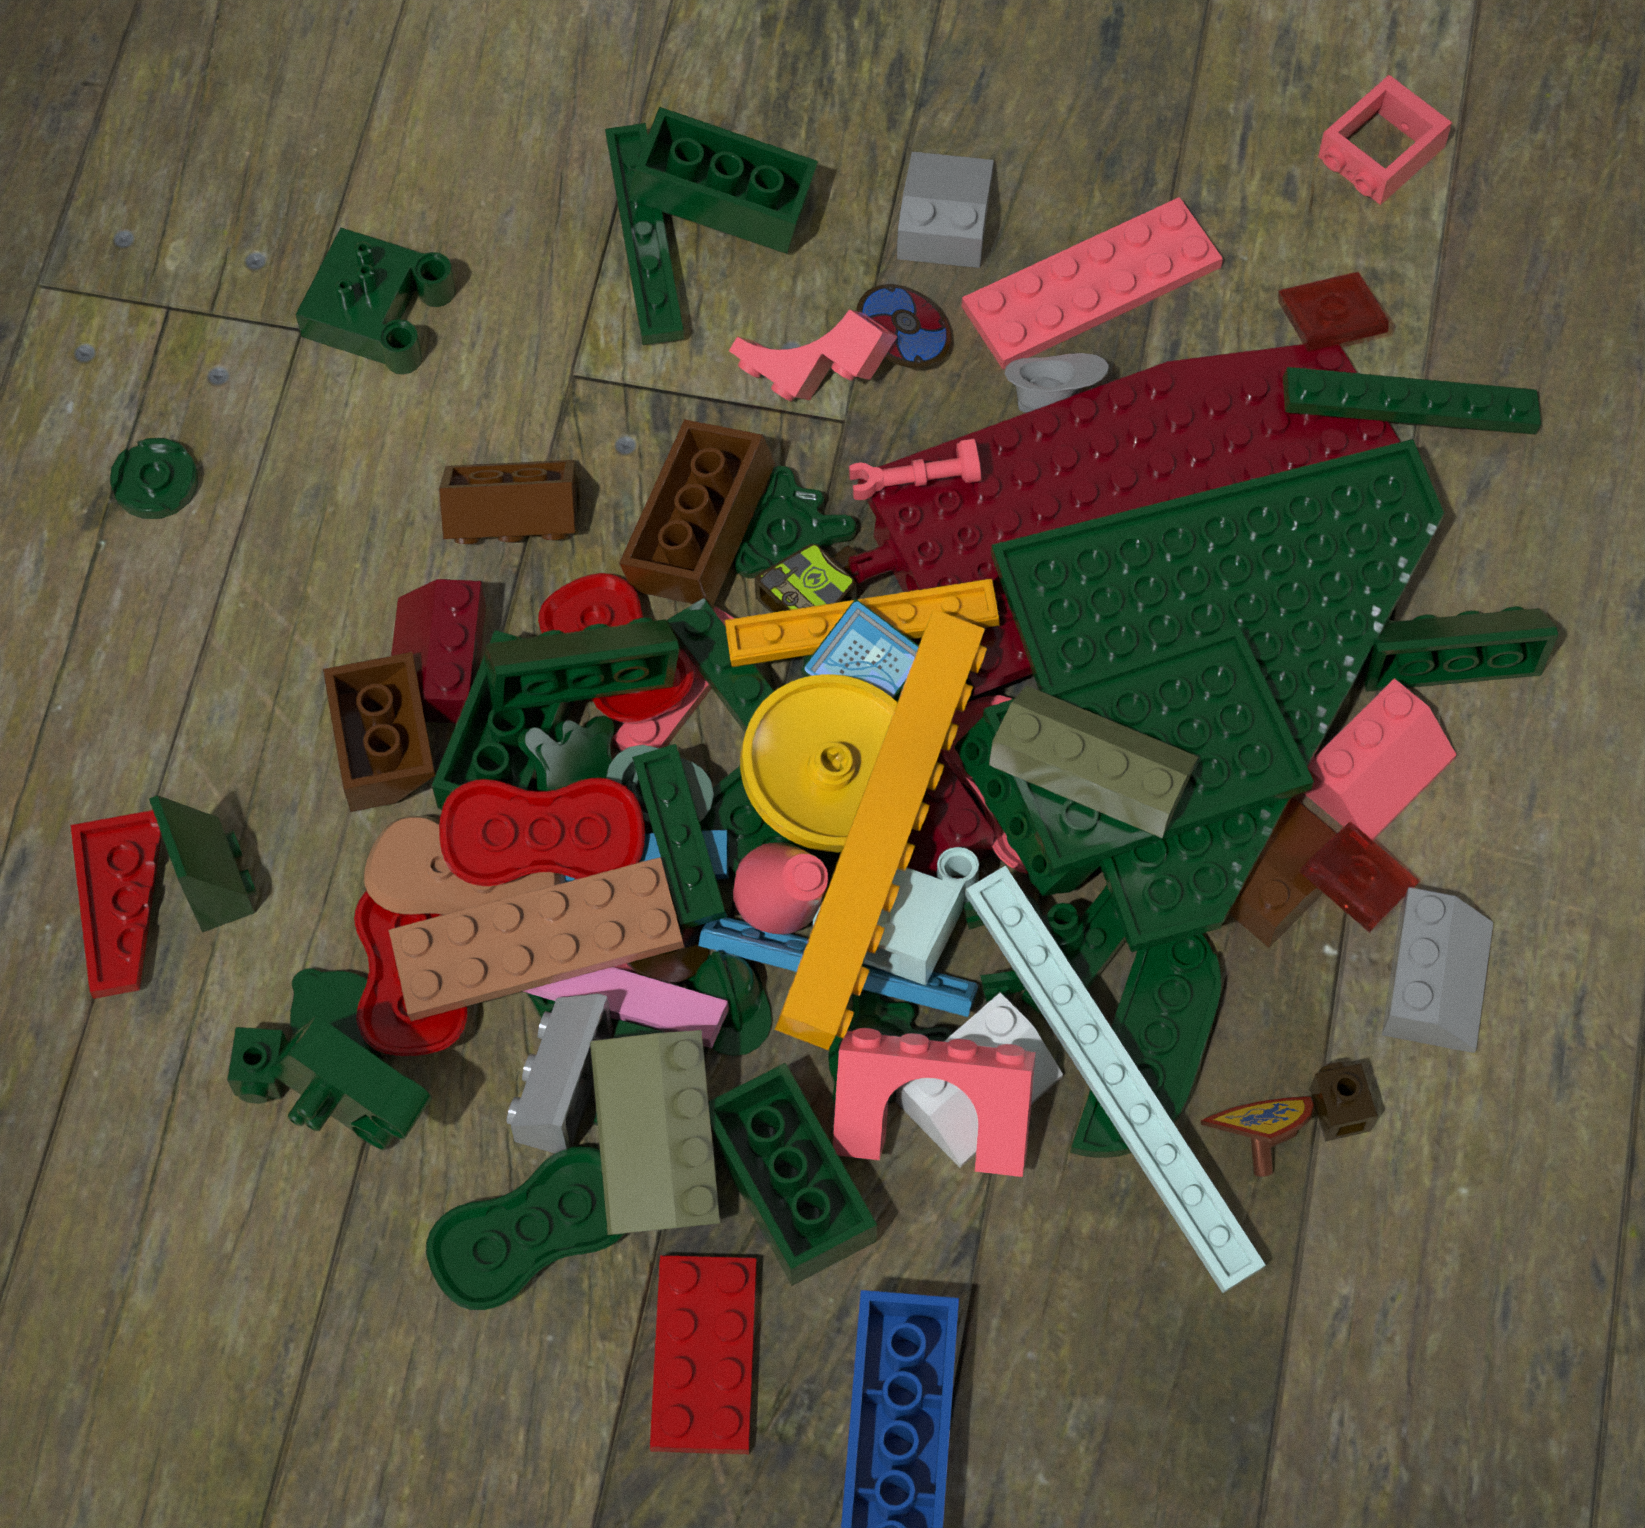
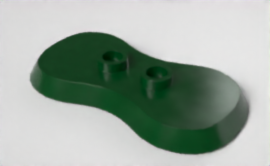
(495, 1246)

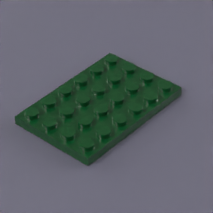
(1192, 697)

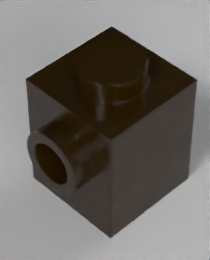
(1343, 1101)

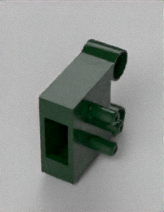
(364, 293)
(348, 1084)

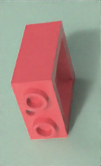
(1405, 112)

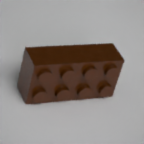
(697, 513)

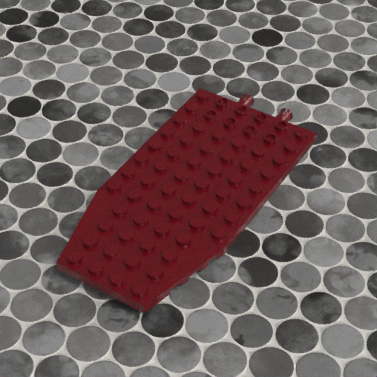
(1099, 455)

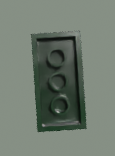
(722, 180)
(487, 741)
(789, 1174)

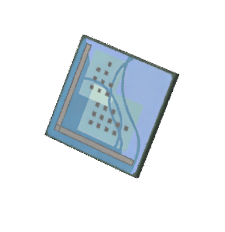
(864, 649)

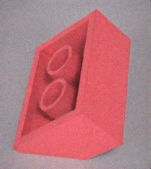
(1380, 761)

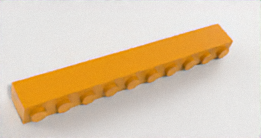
(880, 832)

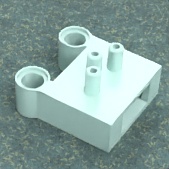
(923, 916)

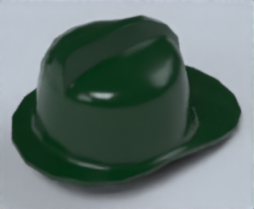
(749, 1012)

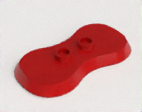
(613, 602)
(506, 832)
(382, 1007)

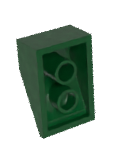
(205, 863)

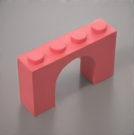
(993, 1079)

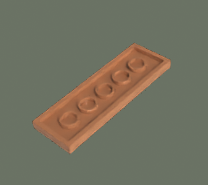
(535, 939)

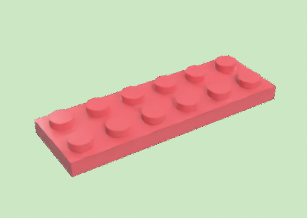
(1091, 282)

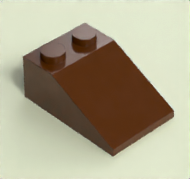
(1275, 888)

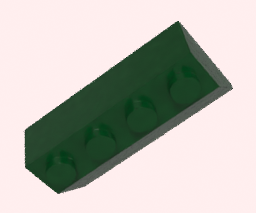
(1460, 648)
(581, 664)

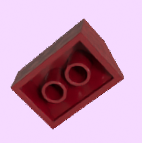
(445, 633)
(949, 823)

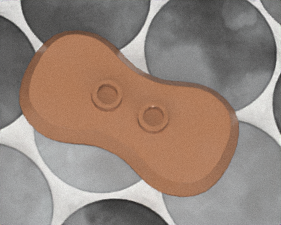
(411, 877)

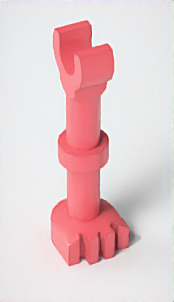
(966, 465)

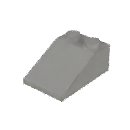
(944, 209)

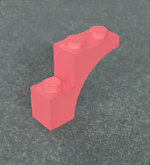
(853, 345)

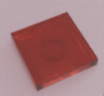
(1333, 311)
(1359, 876)

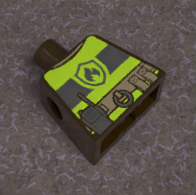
(807, 580)

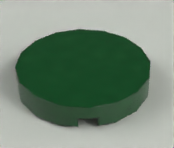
(154, 478)

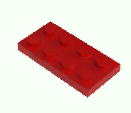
(703, 1355)

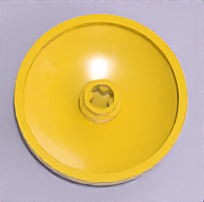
(813, 756)

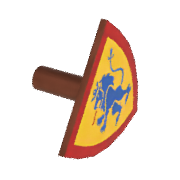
(1266, 1124)

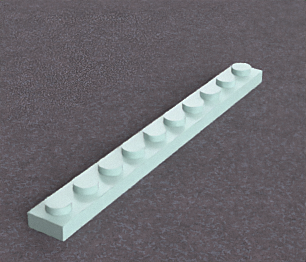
(1115, 1080)

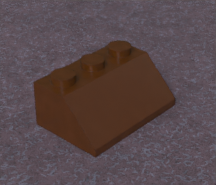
(508, 501)
(379, 730)

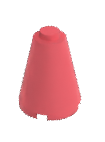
(779, 887)

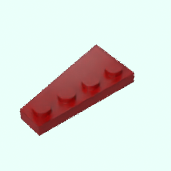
(115, 891)

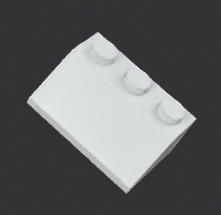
(946, 1110)

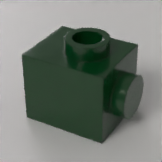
(251, 1058)

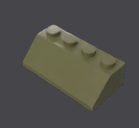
(1092, 760)
(654, 1132)

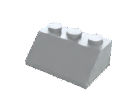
(1438, 971)
(560, 1073)

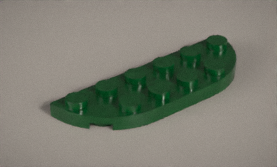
(1163, 1029)

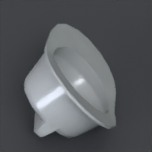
(1053, 378)

